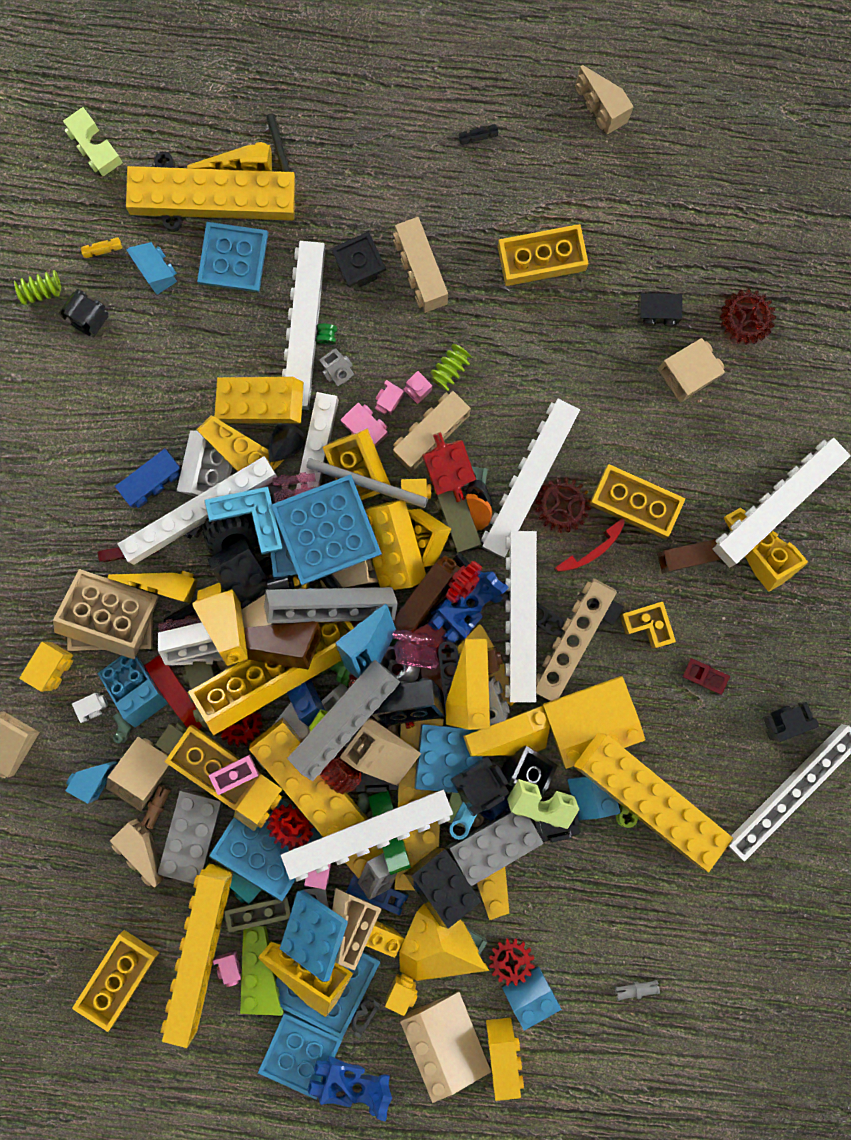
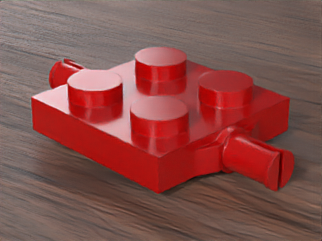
(449, 467)

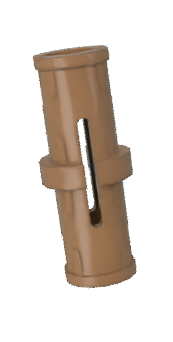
(155, 807)

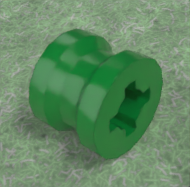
(326, 334)

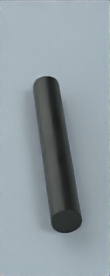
(278, 143)

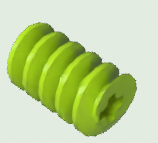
(38, 288)
(450, 366)

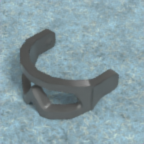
(358, 1030)

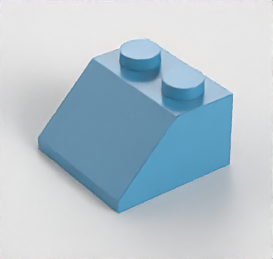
(152, 266)
(89, 783)
(591, 799)
(532, 999)

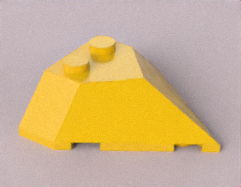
(436, 951)

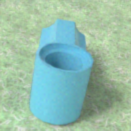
(464, 817)

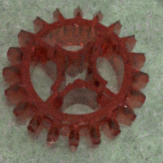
(732, 305)
(566, 513)
(340, 775)

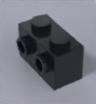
(659, 309)

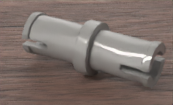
(637, 990)

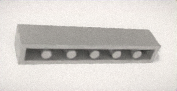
(326, 604)
(343, 720)

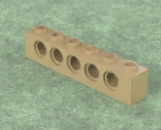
(604, 594)

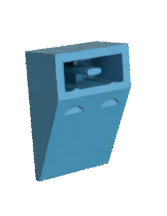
(367, 641)
(132, 689)

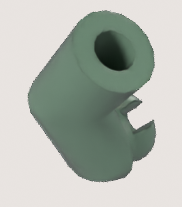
(123, 729)
(363, 802)

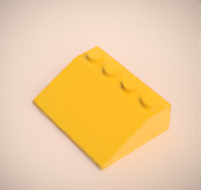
(583, 714)

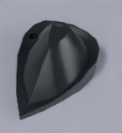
(285, 442)

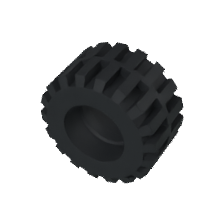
(228, 531)

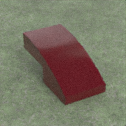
(706, 676)

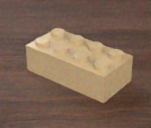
(421, 265)
(444, 418)

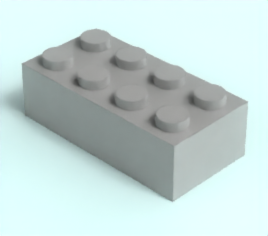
(190, 835)
(494, 846)

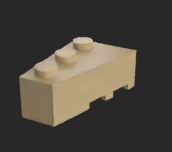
(361, 920)

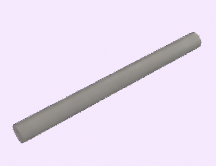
(368, 483)

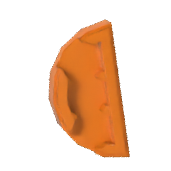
(480, 511)

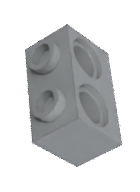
(376, 877)

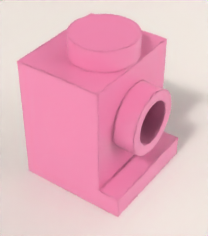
(418, 387)
(388, 398)
(229, 968)

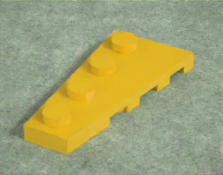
(232, 445)
(495, 894)

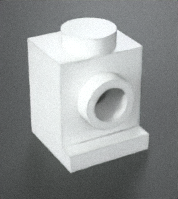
(90, 706)

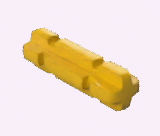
(101, 247)

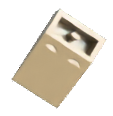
(604, 100)
(379, 753)
(138, 847)

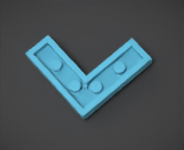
(242, 503)

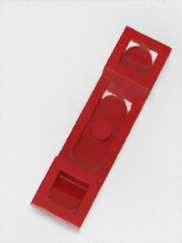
(611, 533)
(172, 690)

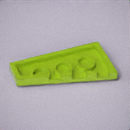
(258, 982)

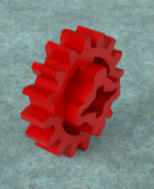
(463, 581)
(248, 734)
(289, 827)
(521, 960)

